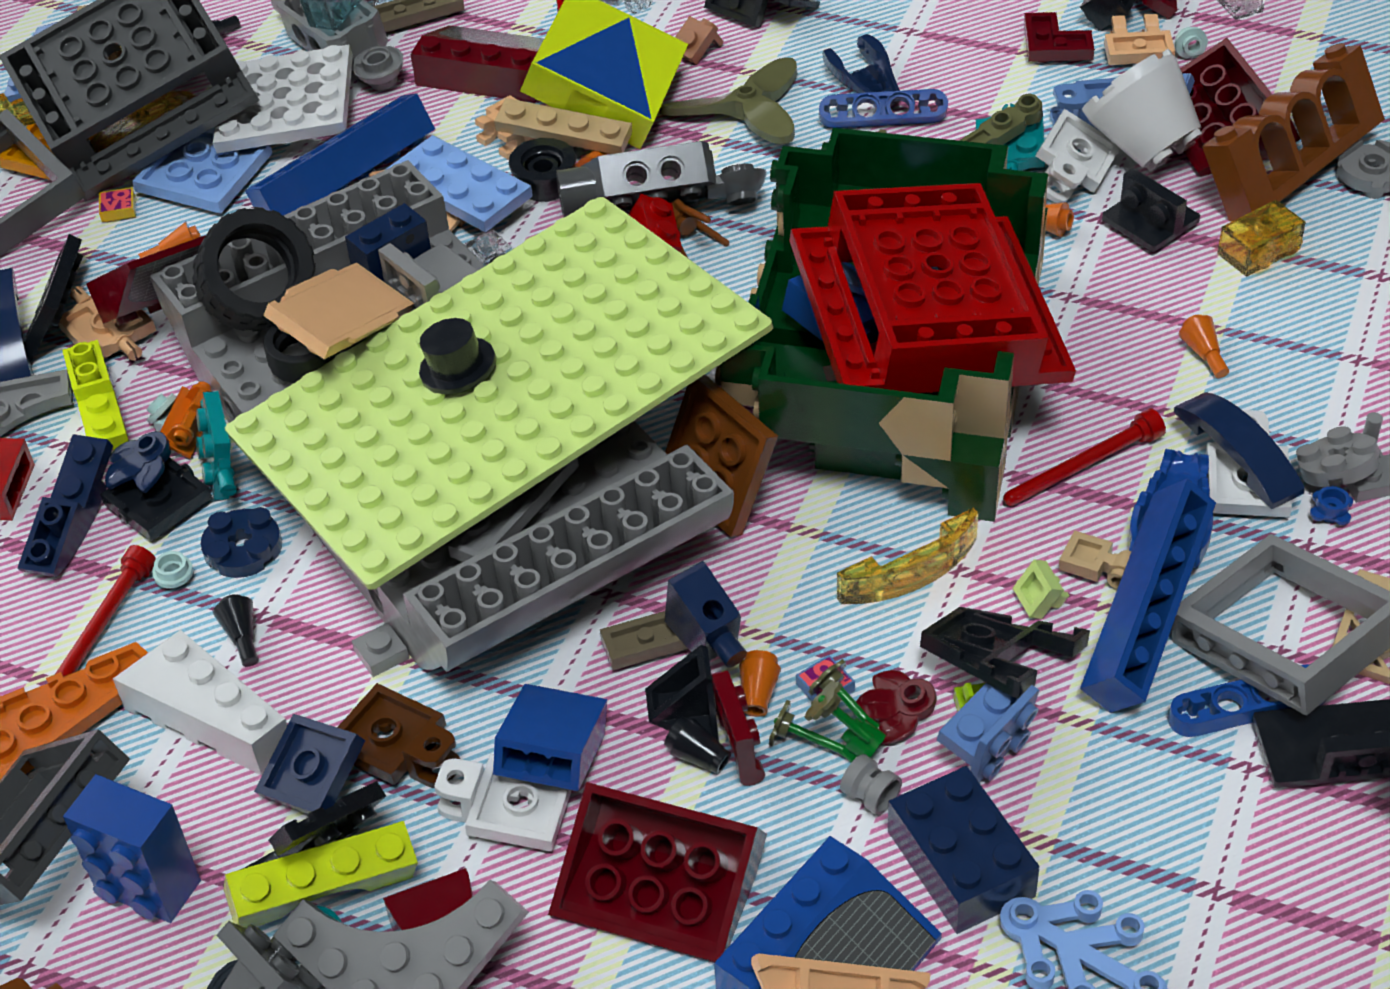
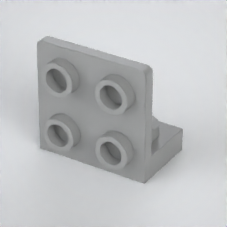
(426, 274)

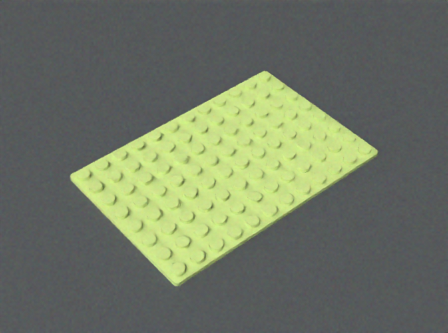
(585, 339)

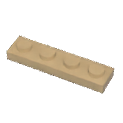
(568, 126)

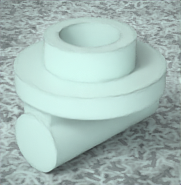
(159, 410)

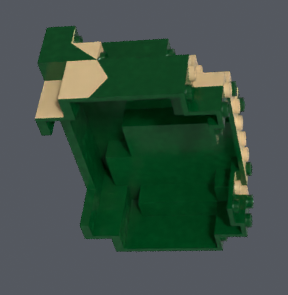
(920, 438)

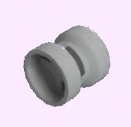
(870, 784)

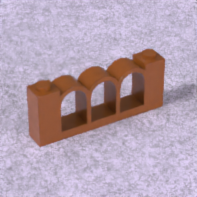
(1235, 151)

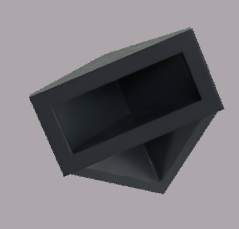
(684, 692)

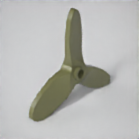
(751, 102)

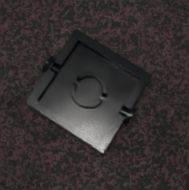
(164, 505)

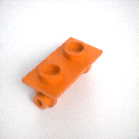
(181, 421)

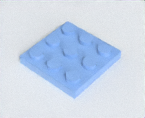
(200, 175)

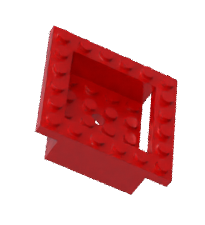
(927, 317)

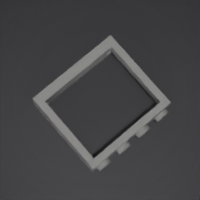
(1260, 666)

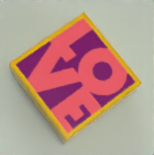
(117, 204)

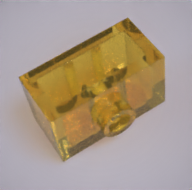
(1261, 238)

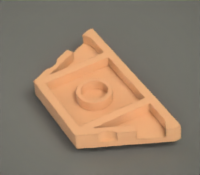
(802, 973)

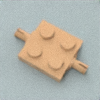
(85, 325)

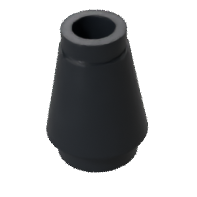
(696, 745)

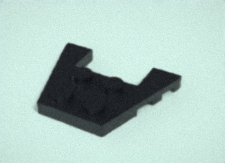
(987, 641)
(326, 825)

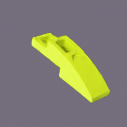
(95, 392)

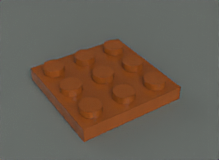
(728, 441)

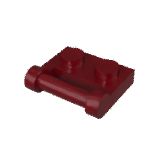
(742, 733)

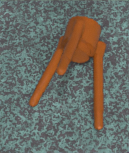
(690, 219)

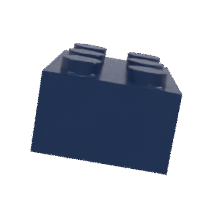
(962, 848)

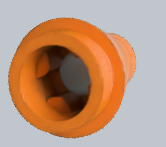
(758, 678)

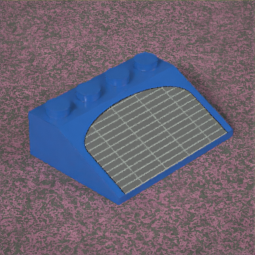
(833, 913)

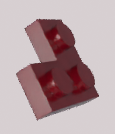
(1049, 44)

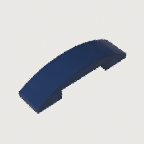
(13, 354)
(1267, 467)

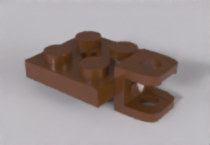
(416, 741)

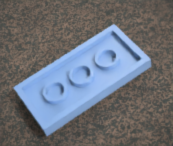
(469, 185)

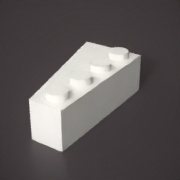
(202, 699)

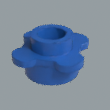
(1331, 505)

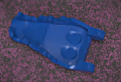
(1173, 469)

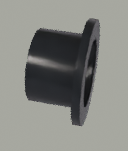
(537, 163)
(454, 357)

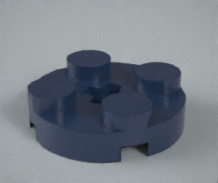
(227, 528)

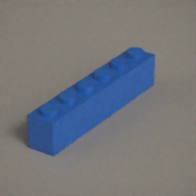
(345, 157)
(1148, 597)

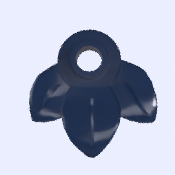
(139, 460)

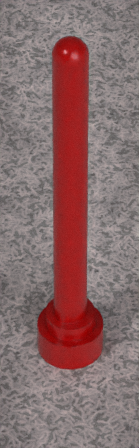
(1145, 427)
(136, 564)

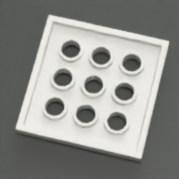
(298, 96)

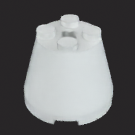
(1147, 111)

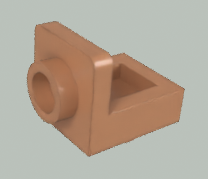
(699, 37)

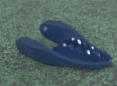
(873, 78)

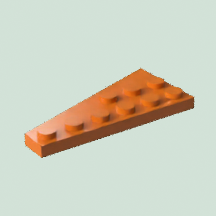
(61, 706)

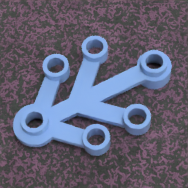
(1074, 946)

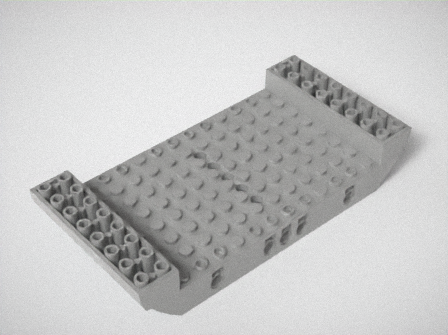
(602, 522)

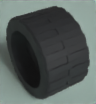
(251, 224)

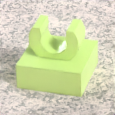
(1039, 589)

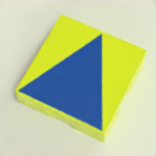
(604, 65)

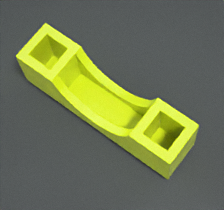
(356, 862)

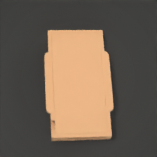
(337, 309)

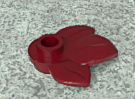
(892, 703)

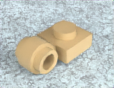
(1090, 556)

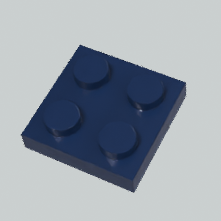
(309, 765)

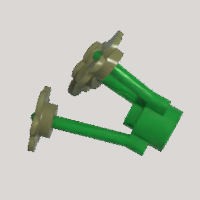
(862, 732)

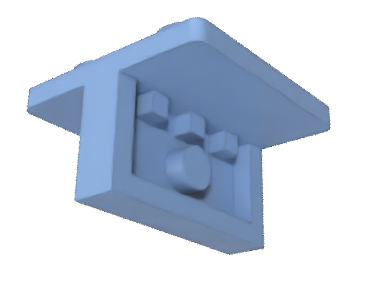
(989, 729)

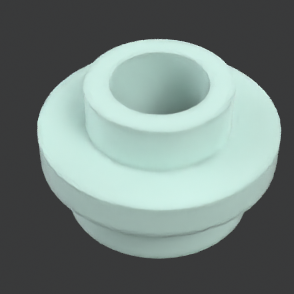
(1187, 35)
(172, 569)

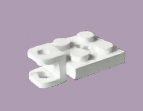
(1067, 165)
(1226, 482)
(487, 806)

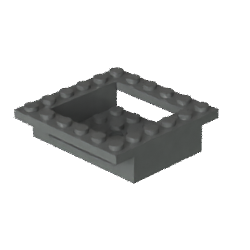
(80, 92)

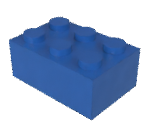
(132, 848)

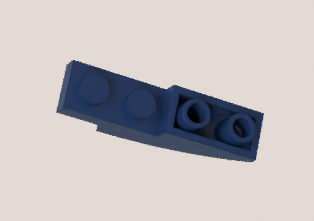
(70, 510)

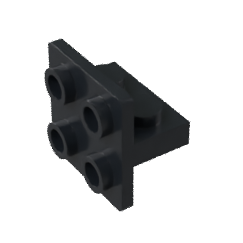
(1149, 212)

